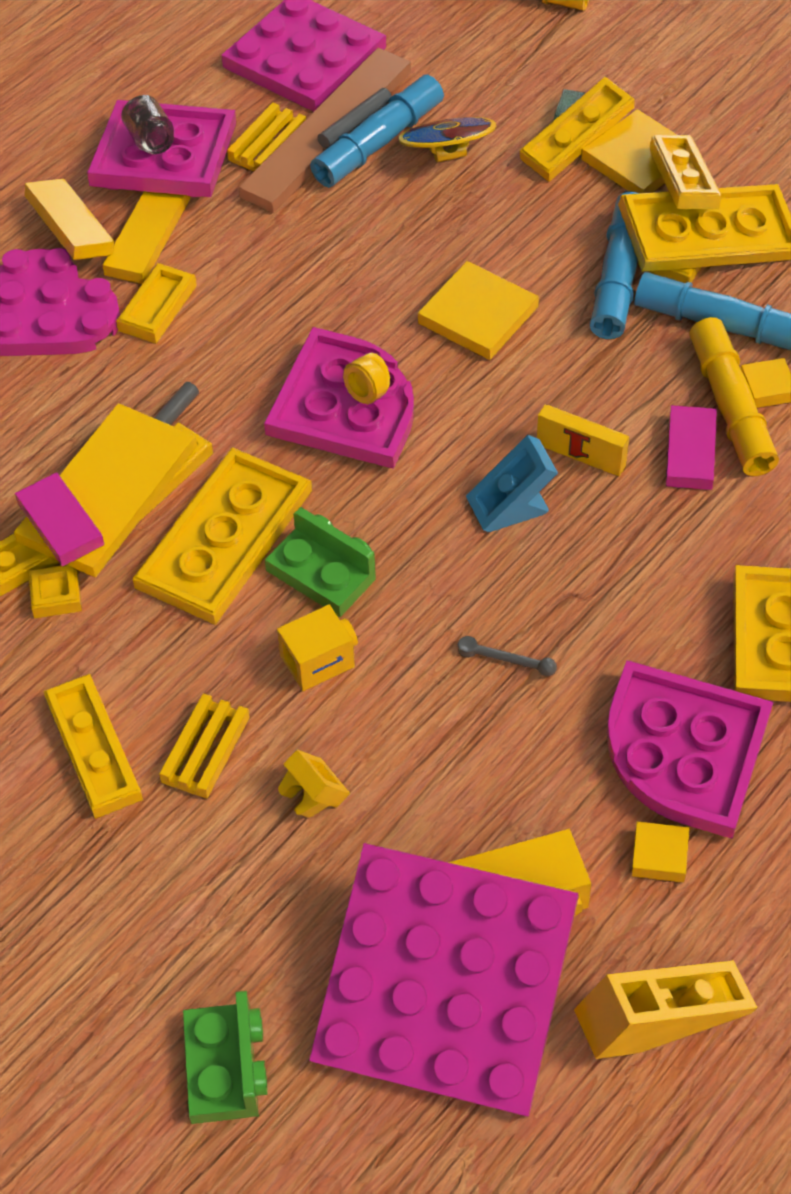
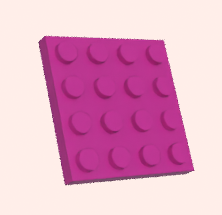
(445, 979)

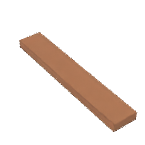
(290, 163)

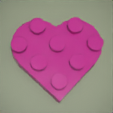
(51, 308)

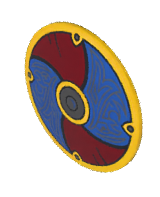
(447, 132)

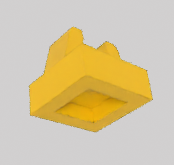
(317, 780)

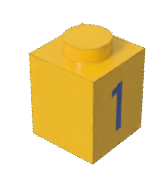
(317, 647)

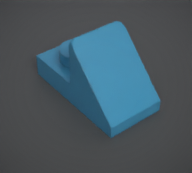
(513, 487)

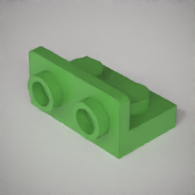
(323, 562)
(221, 1061)

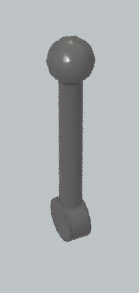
(468, 648)

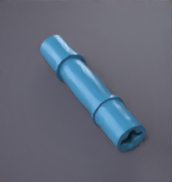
(376, 131)
(615, 289)
(738, 316)

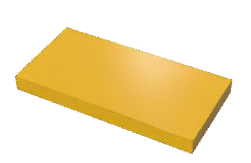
(746, 228)
(118, 479)
(222, 535)

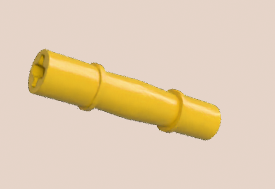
(734, 397)

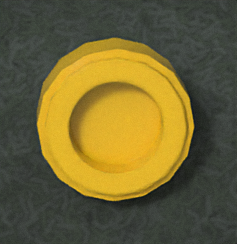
(367, 378)

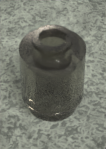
(148, 124)

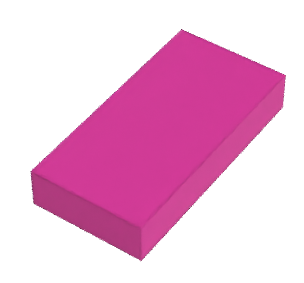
(691, 447)
(59, 519)

